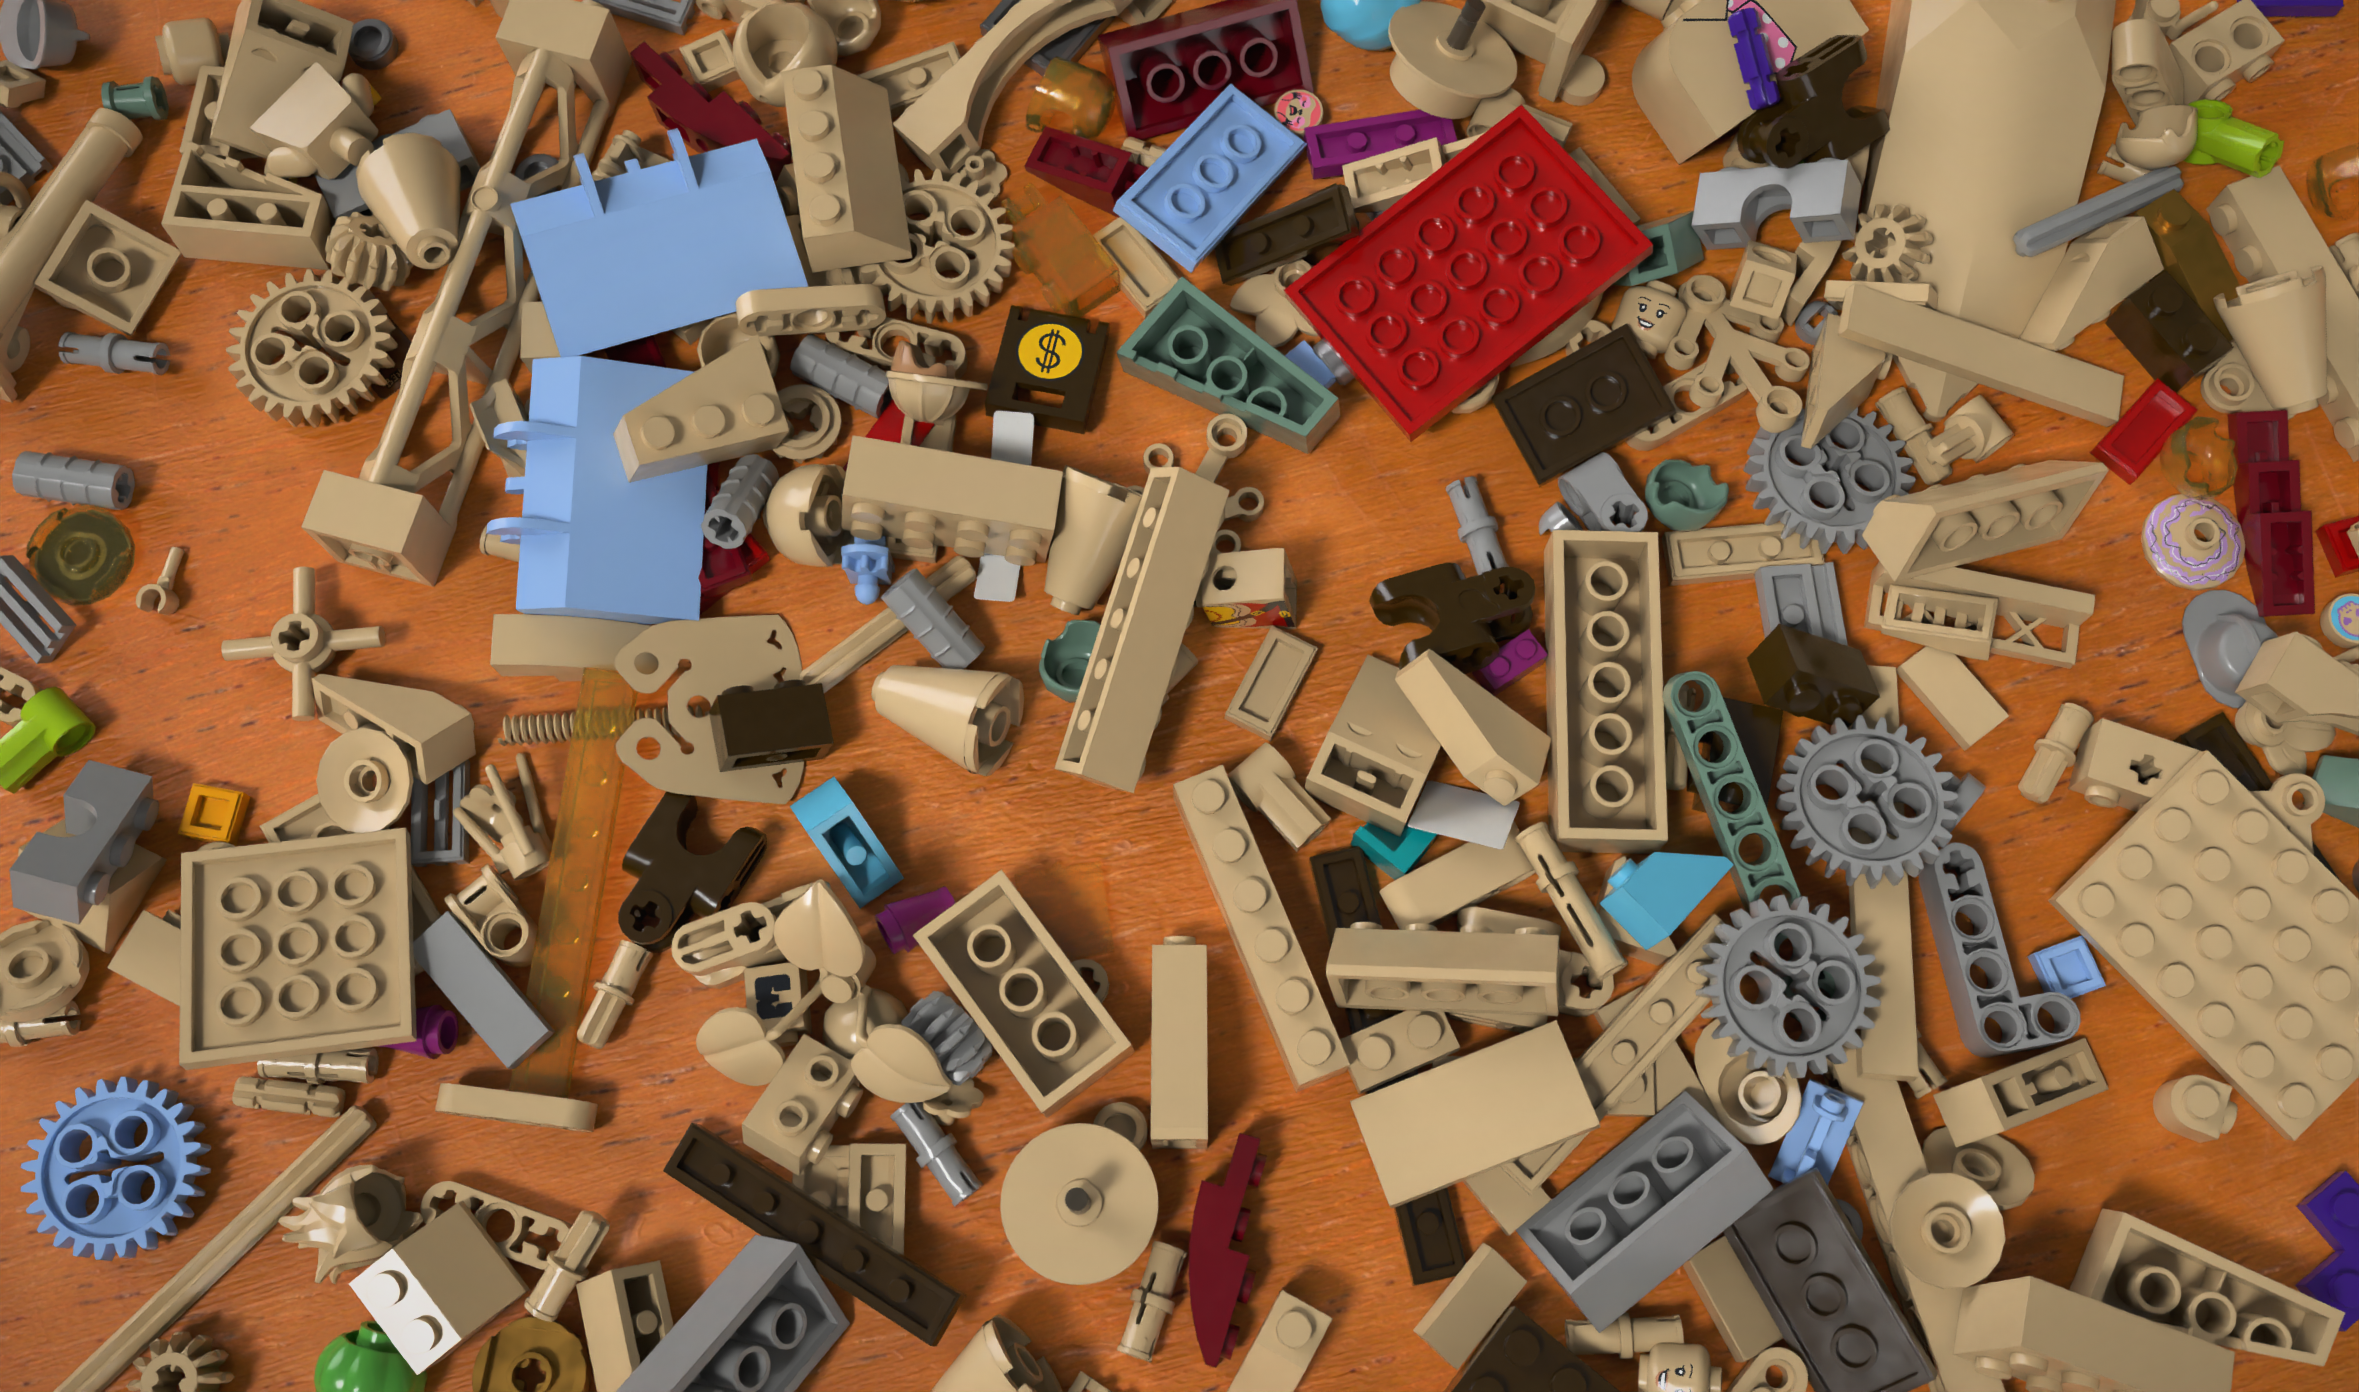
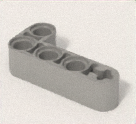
(1988, 951)

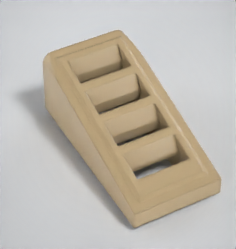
(1960, 606)

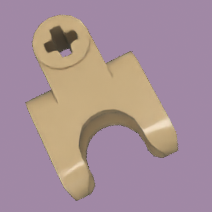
(732, 940)
(1570, 968)

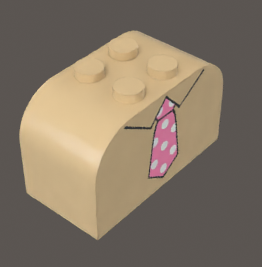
(1691, 73)

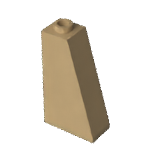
(1179, 1045)

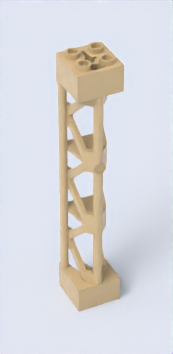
(378, 517)

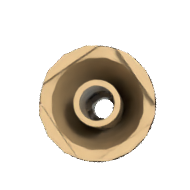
(415, 196)
(2282, 336)
(1088, 538)
(953, 711)
(998, 1363)

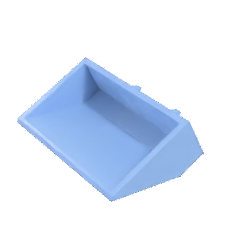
(656, 245)
(584, 530)

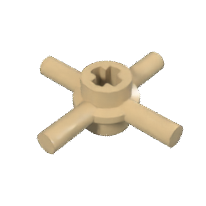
(293, 633)

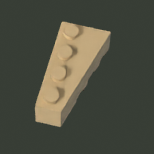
(2201, 1292)

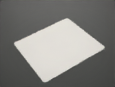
(1463, 815)

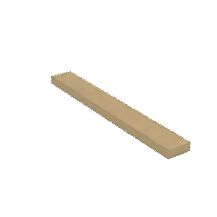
(1885, 922)

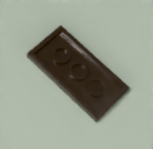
(1827, 1292)

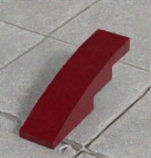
(1084, 168)
(2271, 516)

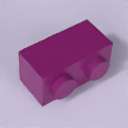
(1513, 662)

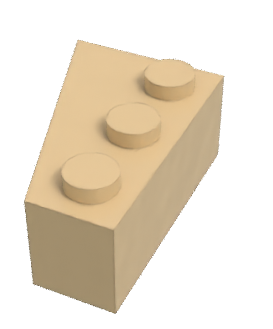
(243, 216)
(705, 418)

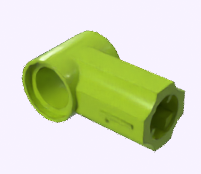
(2233, 141)
(48, 729)

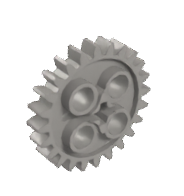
(1828, 477)
(1906, 779)
(1759, 1025)

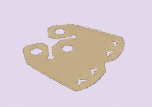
(722, 656)

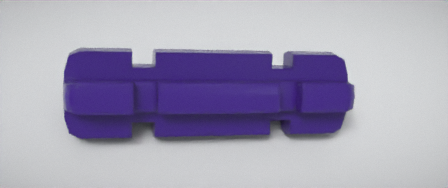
(1753, 58)

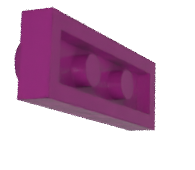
(1353, 140)

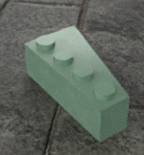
(1224, 366)

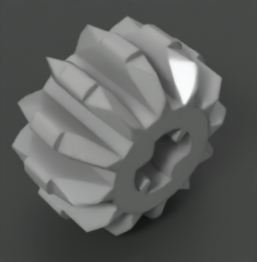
(951, 1034)

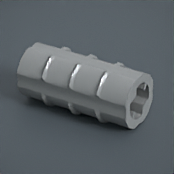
(842, 375)
(73, 480)
(739, 501)
(932, 621)

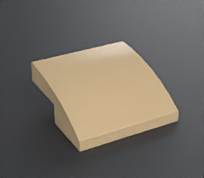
(863, 1186)

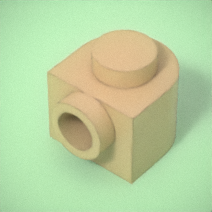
(2195, 1107)

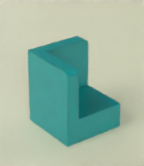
(1393, 853)

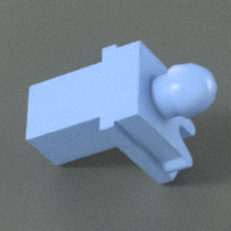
(867, 565)

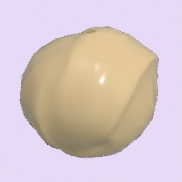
(778, 40)

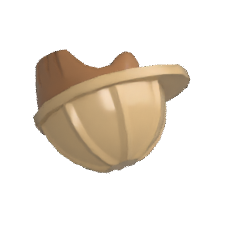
(923, 390)

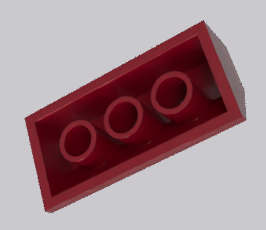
(1182, 62)

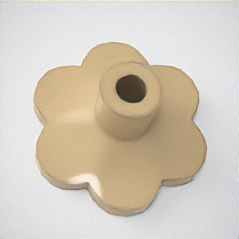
(985, 169)
(486, 811)
(954, 1103)

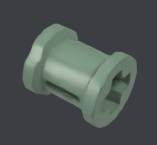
(137, 99)

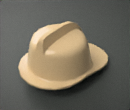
(1746, 1101)

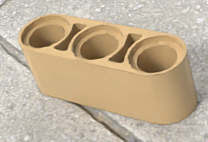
(2144, 67)
(1456, 882)

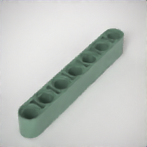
(1752, 814)

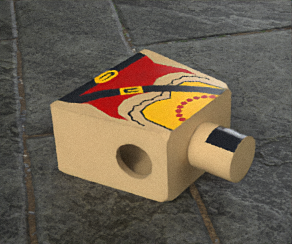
(1249, 590)

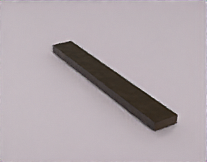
(1426, 1223)

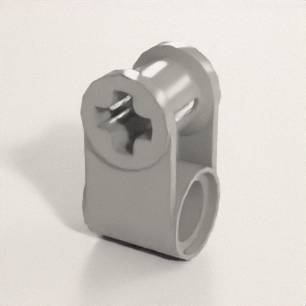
(1602, 495)

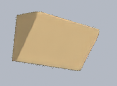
(1732, 1300)

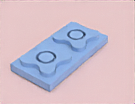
(1209, 178)

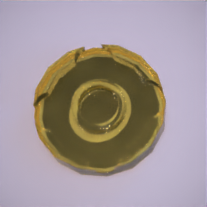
(81, 554)

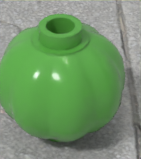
(365, 1363)

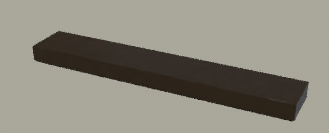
(830, 1241)

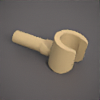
(169, 599)

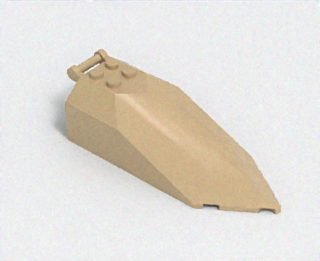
(1983, 139)

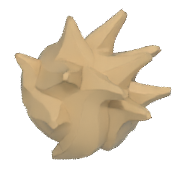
(352, 1220)

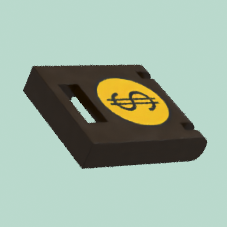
(1048, 356)

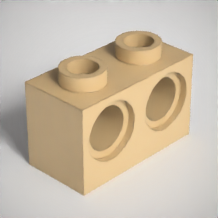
(2225, 51)

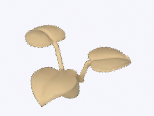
(822, 936)

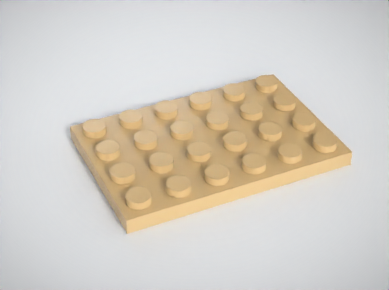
(2231, 940)

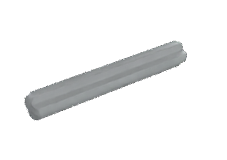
(2096, 211)

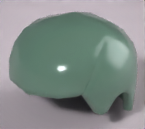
(1684, 495)
(1067, 657)

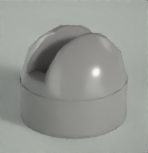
(1803, 329)
(1558, 518)

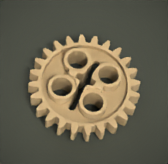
(947, 209)
(289, 384)

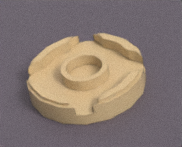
(39, 970)

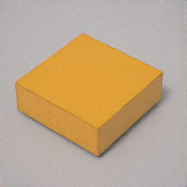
(214, 814)

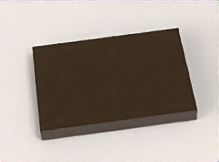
(1583, 405)

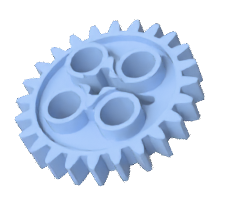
(121, 1216)

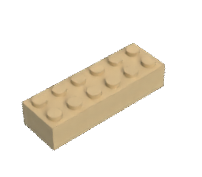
(1605, 692)

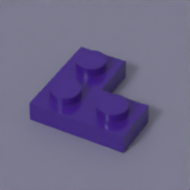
(2335, 1215)

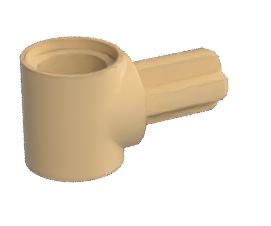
(1969, 434)

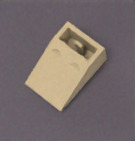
(266, 55)
(1374, 752)

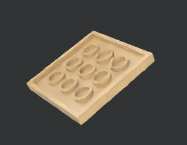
(296, 948)

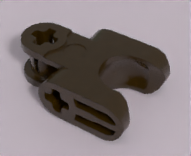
(1810, 114)
(1461, 612)
(679, 883)

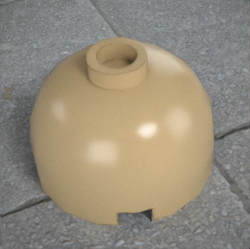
(807, 515)

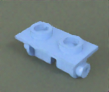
(1817, 1134)

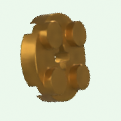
(553, 1343)

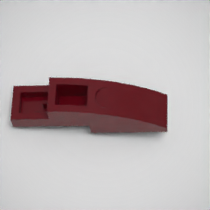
(704, 121)
(1217, 1273)

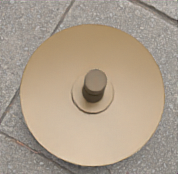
(1448, 58)
(1079, 1204)

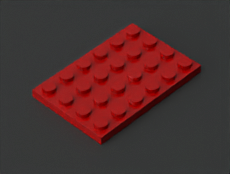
(1468, 272)

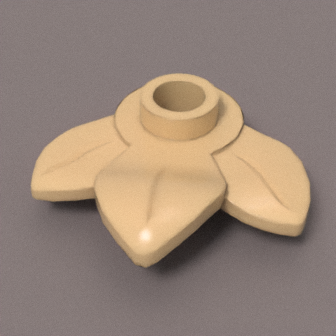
(1265, 298)
(2239, 379)
(2282, 742)

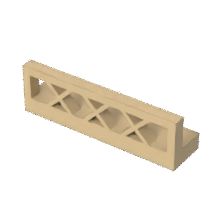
(2016, 602)

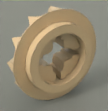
(825, 418)

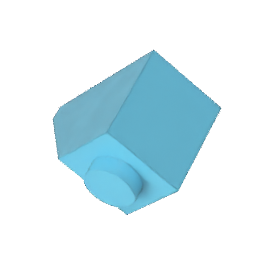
(846, 842)
(1661, 892)

